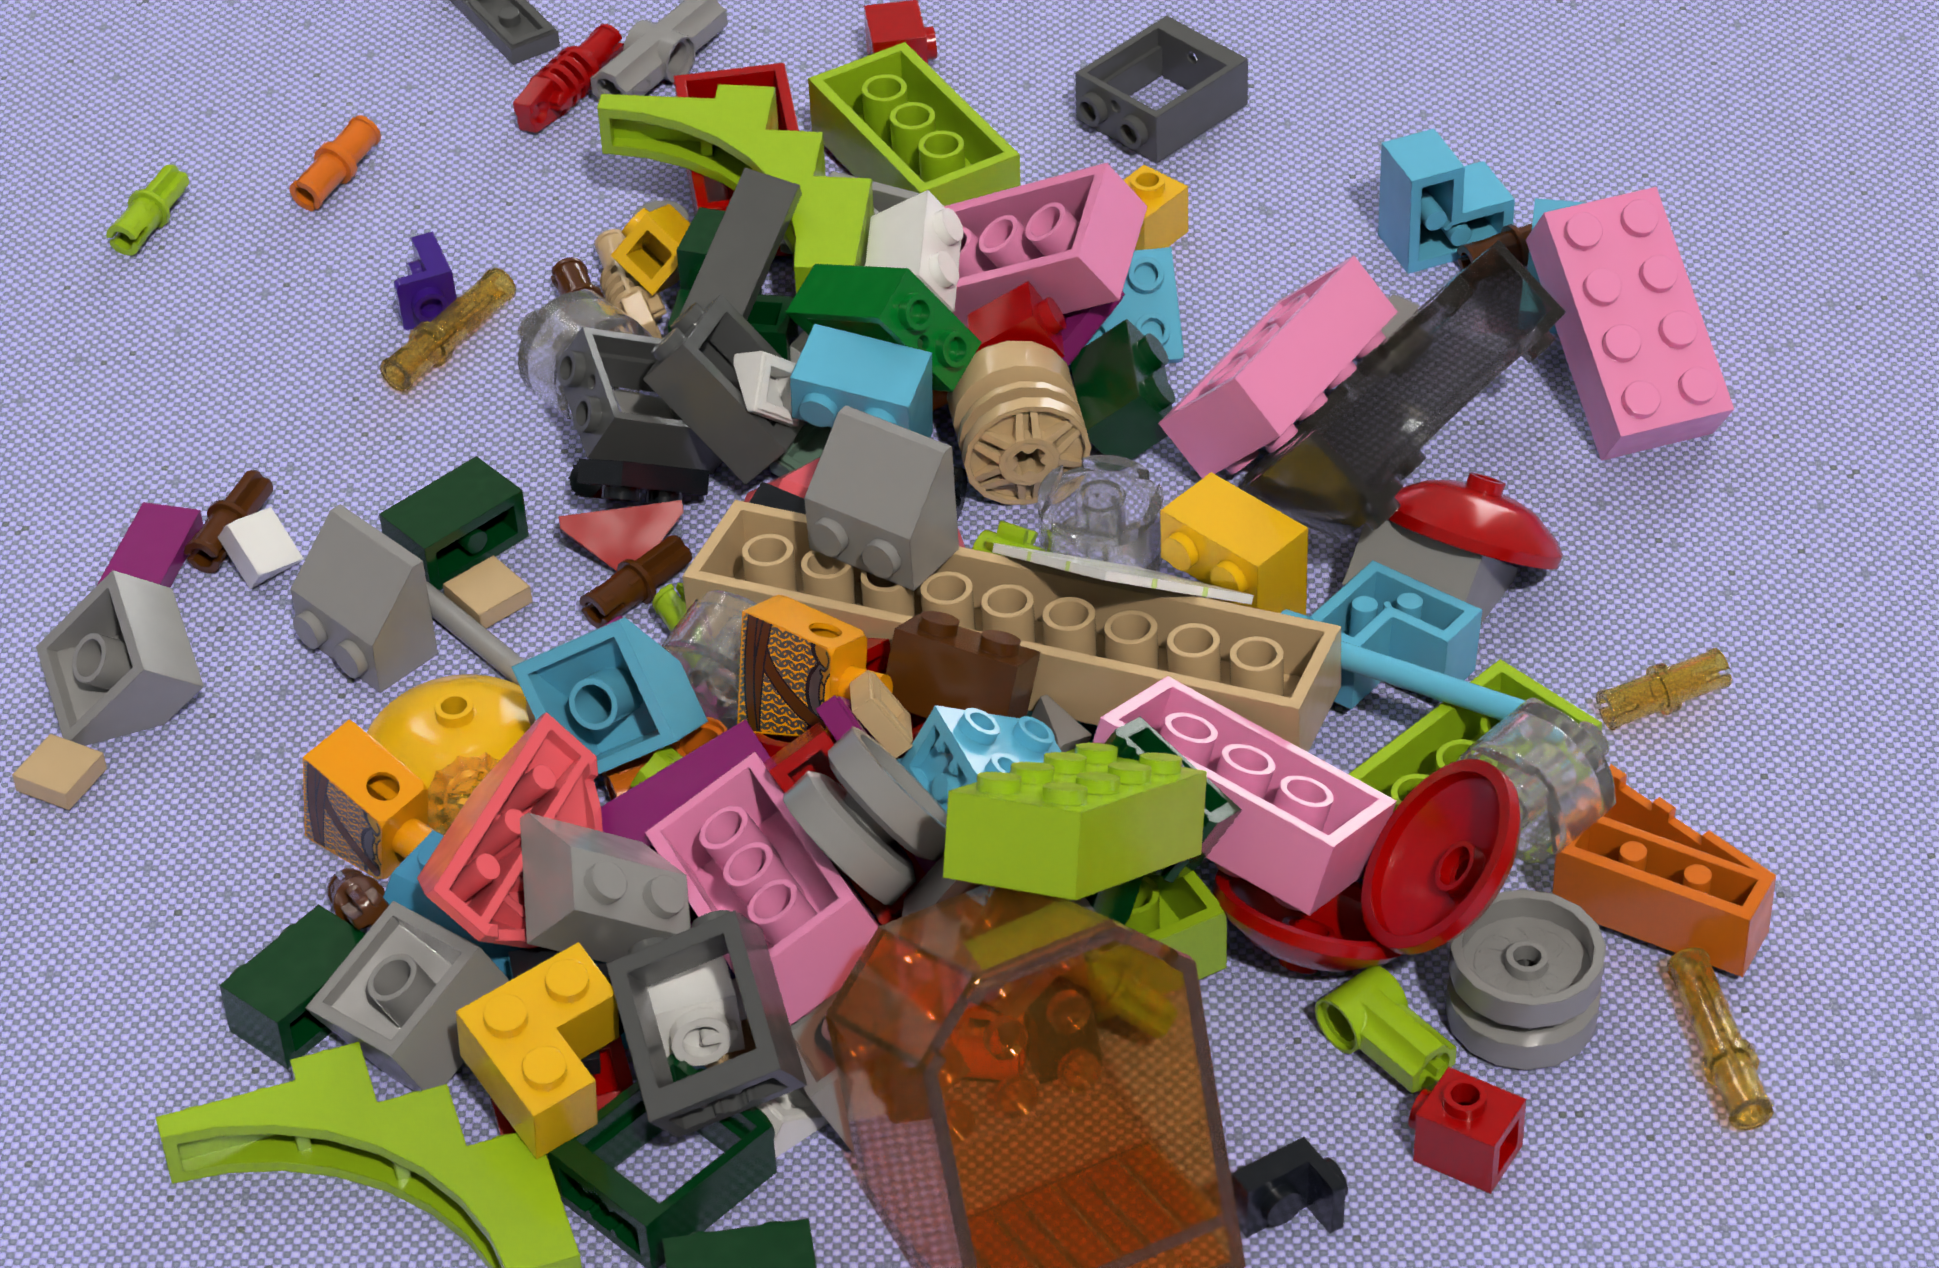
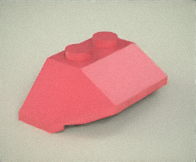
(479, 860)

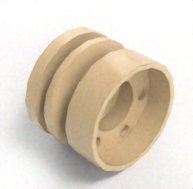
(1017, 420)

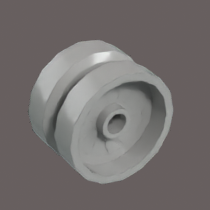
(870, 819)
(1526, 981)

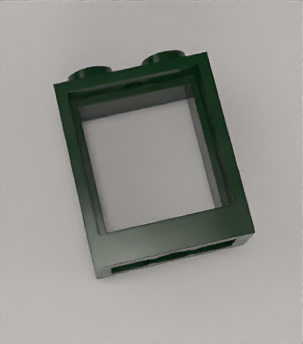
(626, 1213)

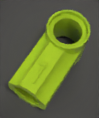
(1375, 1017)

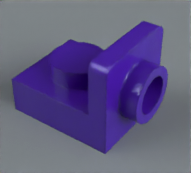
(428, 285)

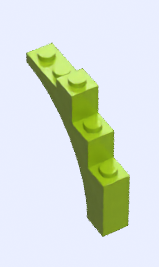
(739, 133)
(404, 1145)

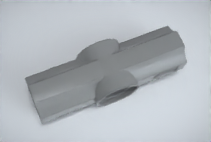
(660, 49)

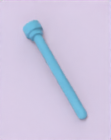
(1423, 680)

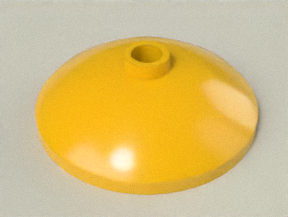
(450, 719)

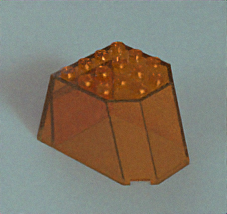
(1034, 1090)

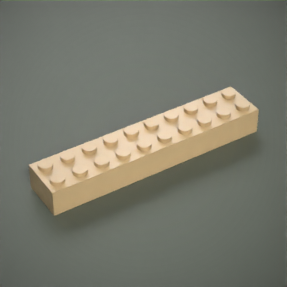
(1093, 635)

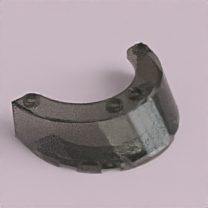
(1372, 427)

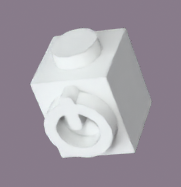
(699, 1013)

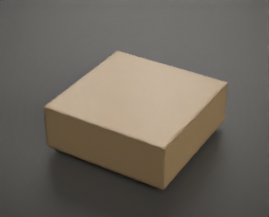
(488, 591)
(881, 713)
(59, 771)

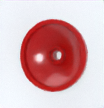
(1478, 520)
(1441, 857)
(1326, 940)

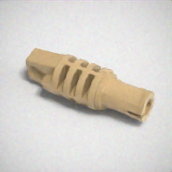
(623, 289)

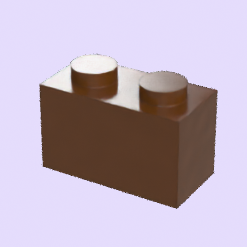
(959, 668)

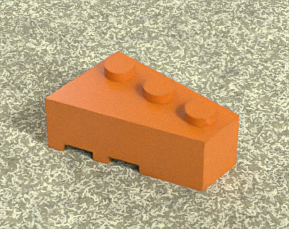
(1667, 882)

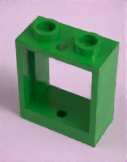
(888, 307)

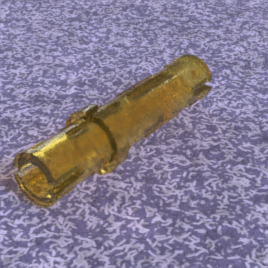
(433, 341)
(1728, 1058)

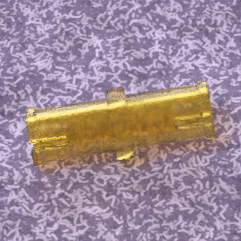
(1663, 688)

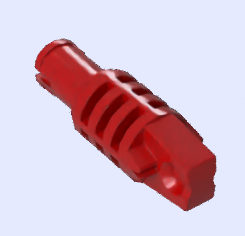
(565, 79)

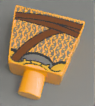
(794, 664)
(363, 802)

